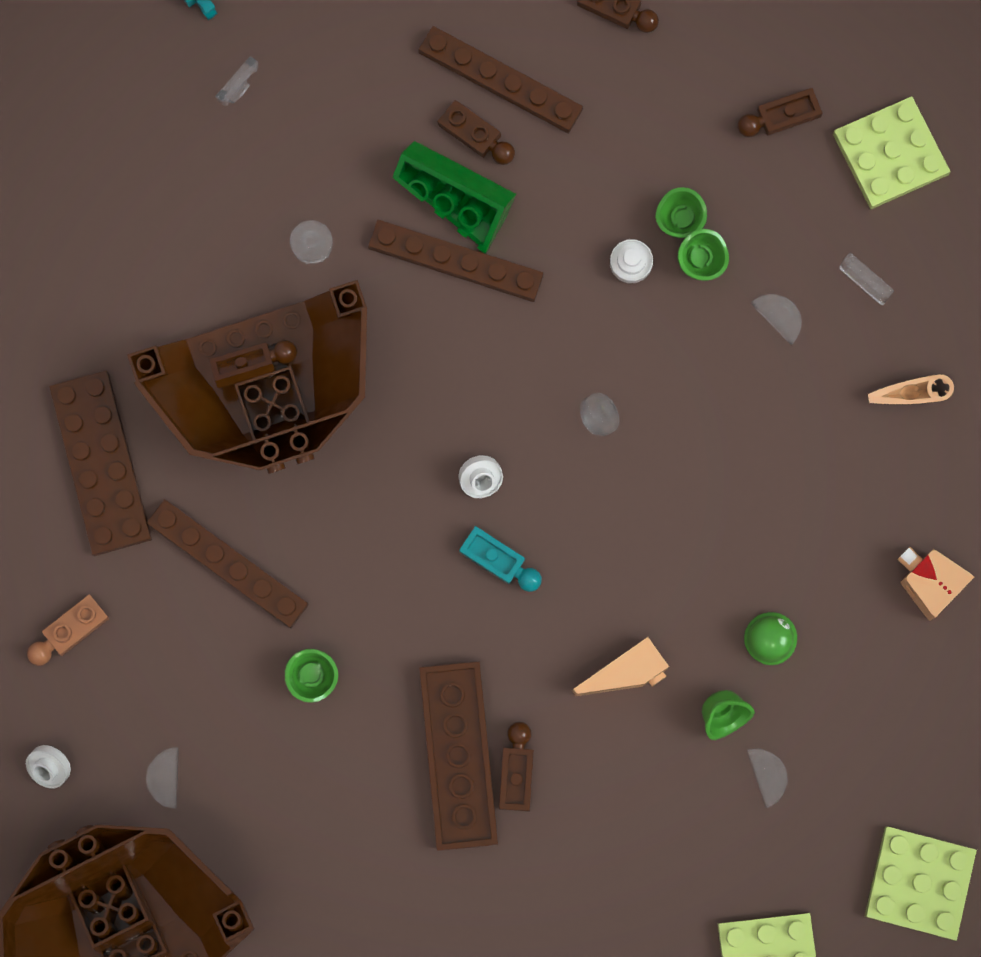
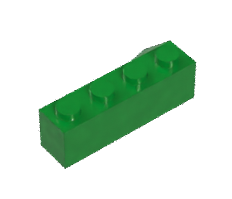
(455, 193)

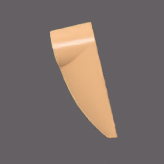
(912, 391)

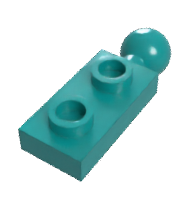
(499, 560)

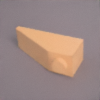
(628, 671)

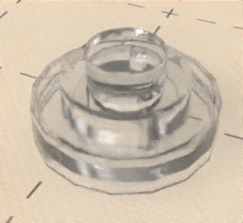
(311, 242)
(599, 414)

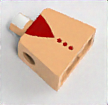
(932, 580)

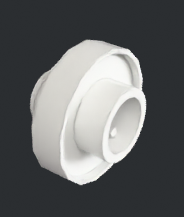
(631, 261)
(480, 476)
(48, 766)

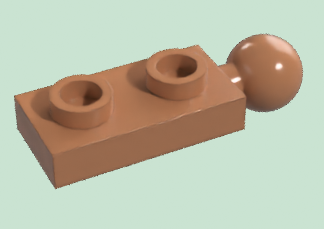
(68, 631)

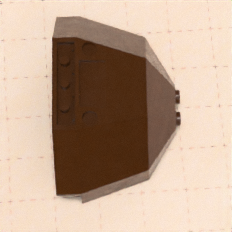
(273, 414)
(121, 897)

